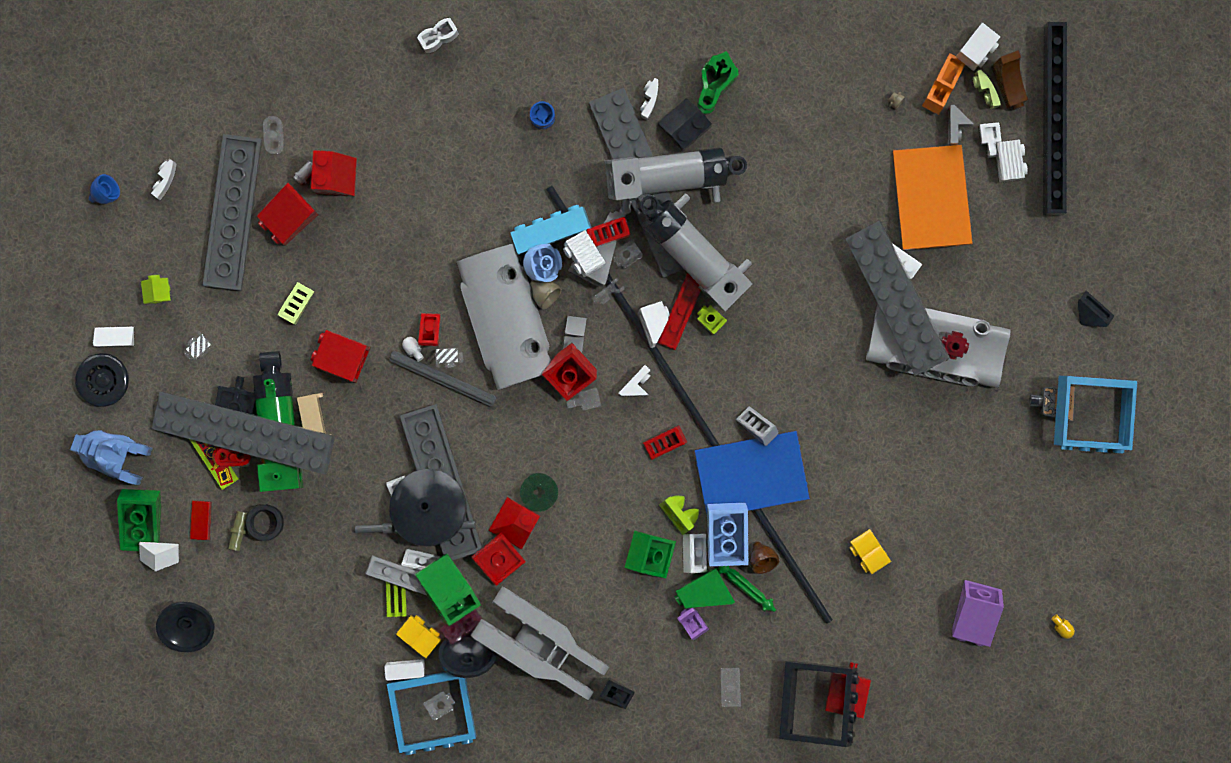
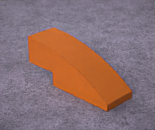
(943, 84)

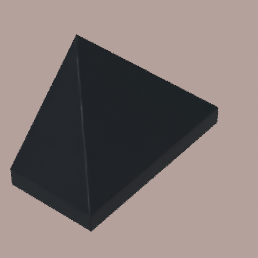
(1093, 312)

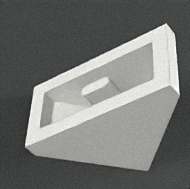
(158, 554)

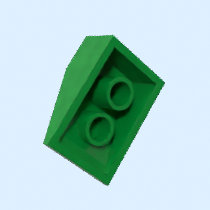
(138, 517)

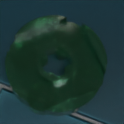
(530, 485)

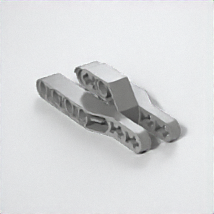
(541, 635)

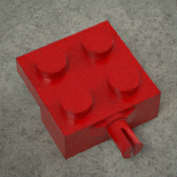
(836, 693)

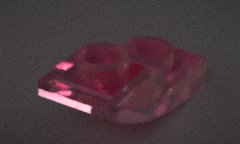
(461, 627)

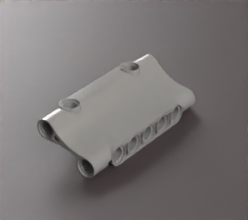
(980, 365)

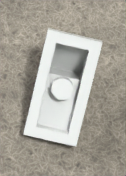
(632, 387)

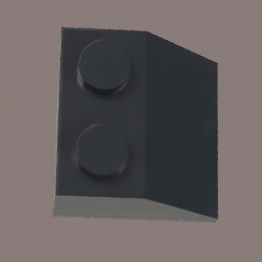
(685, 124)

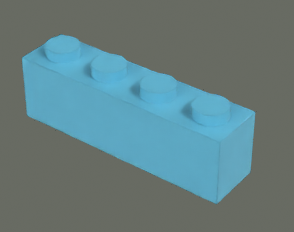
(550, 230)

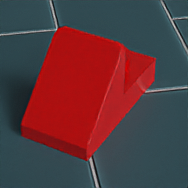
(429, 329)

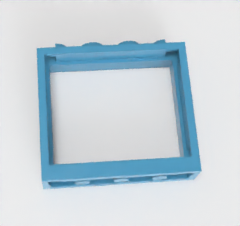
(1127, 414)
(430, 745)

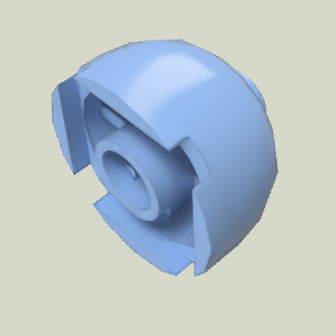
(542, 263)

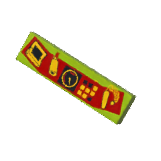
(223, 475)

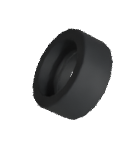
(250, 522)

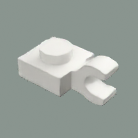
(990, 135)

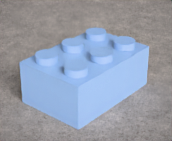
(727, 534)

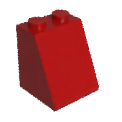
(333, 173)
(286, 215)
(340, 356)

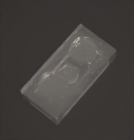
(730, 687)

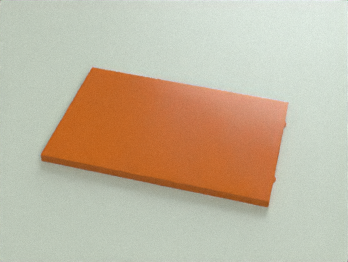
(932, 197)

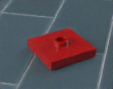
(498, 559)

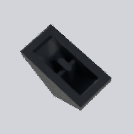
(616, 693)

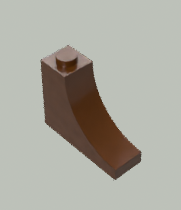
(1009, 80)

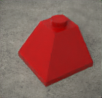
(514, 522)

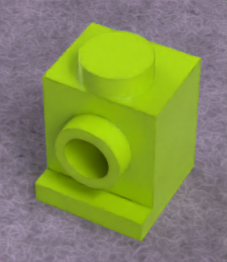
(713, 326)

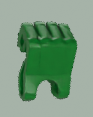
(714, 90)

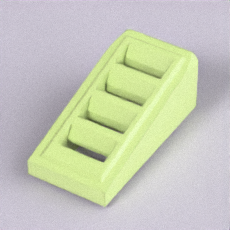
(298, 313)

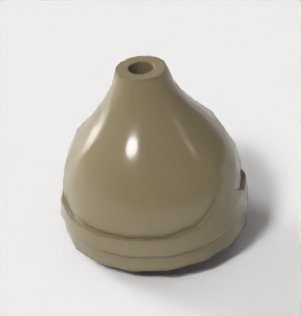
(545, 293)

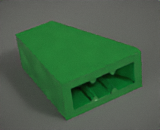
(704, 591)

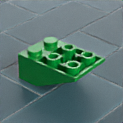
(447, 590)

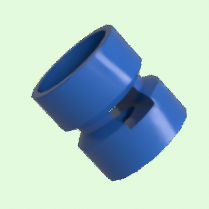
(542, 115)

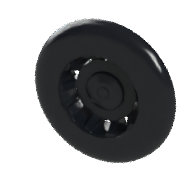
(102, 380)

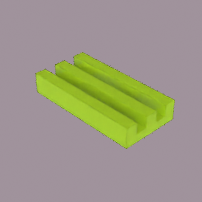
(396, 605)

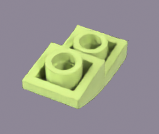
(983, 83)

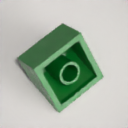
(650, 554)

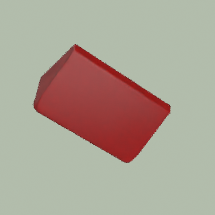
(200, 520)

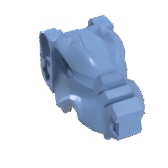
(107, 453)

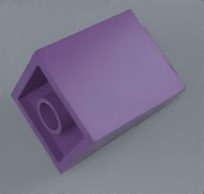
(978, 613)

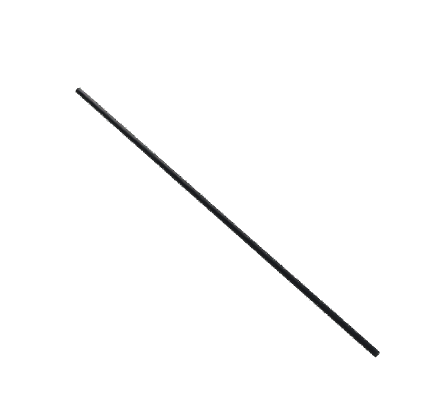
(705, 429)

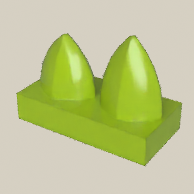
(682, 520)

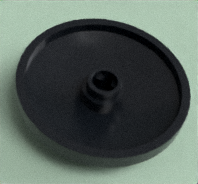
(444, 512)

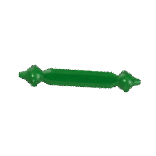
(747, 587)

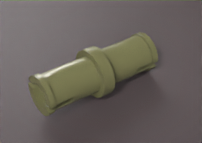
(238, 531)

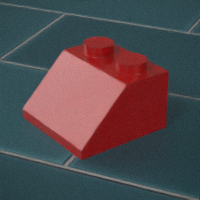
(570, 372)

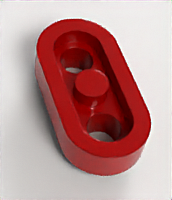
(229, 457)

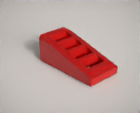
(624, 227)
(682, 440)

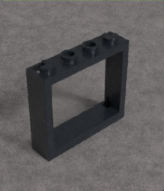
(789, 696)

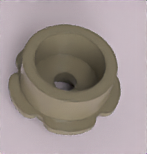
(896, 100)

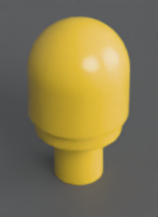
(1063, 627)

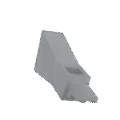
(600, 276)

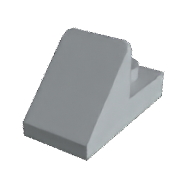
(955, 120)
(575, 332)

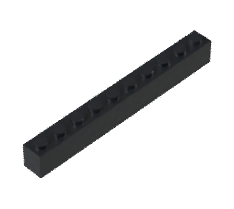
(1055, 119)

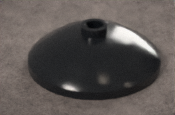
(183, 634)
(466, 657)

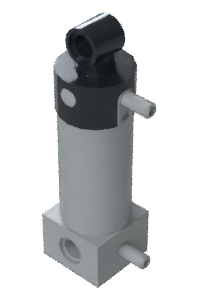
(670, 173)
(693, 251)

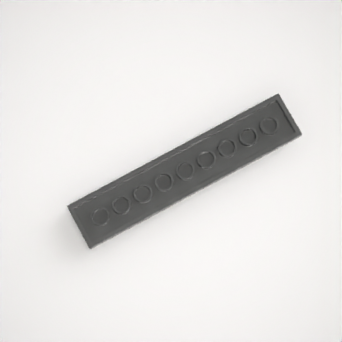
(626, 140)
(243, 432)

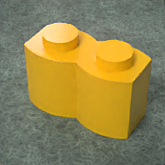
(869, 551)
(419, 636)

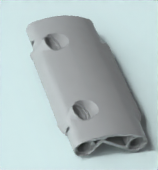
(504, 316)

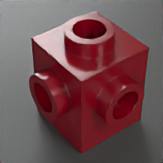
(955, 337)

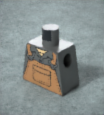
(1048, 401)

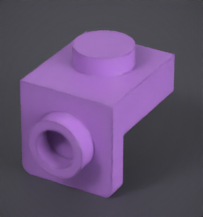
(692, 623)

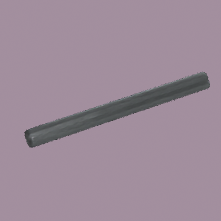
(442, 378)

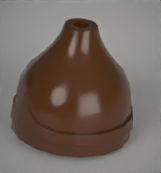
(763, 558)

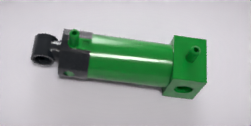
(274, 401)

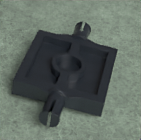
(236, 397)

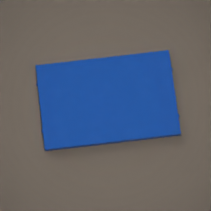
(753, 472)

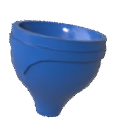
(104, 190)

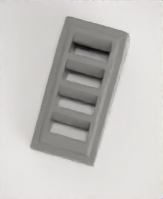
(766, 434)

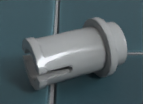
(304, 173)

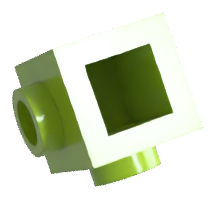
(155, 290)

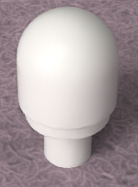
(412, 348)

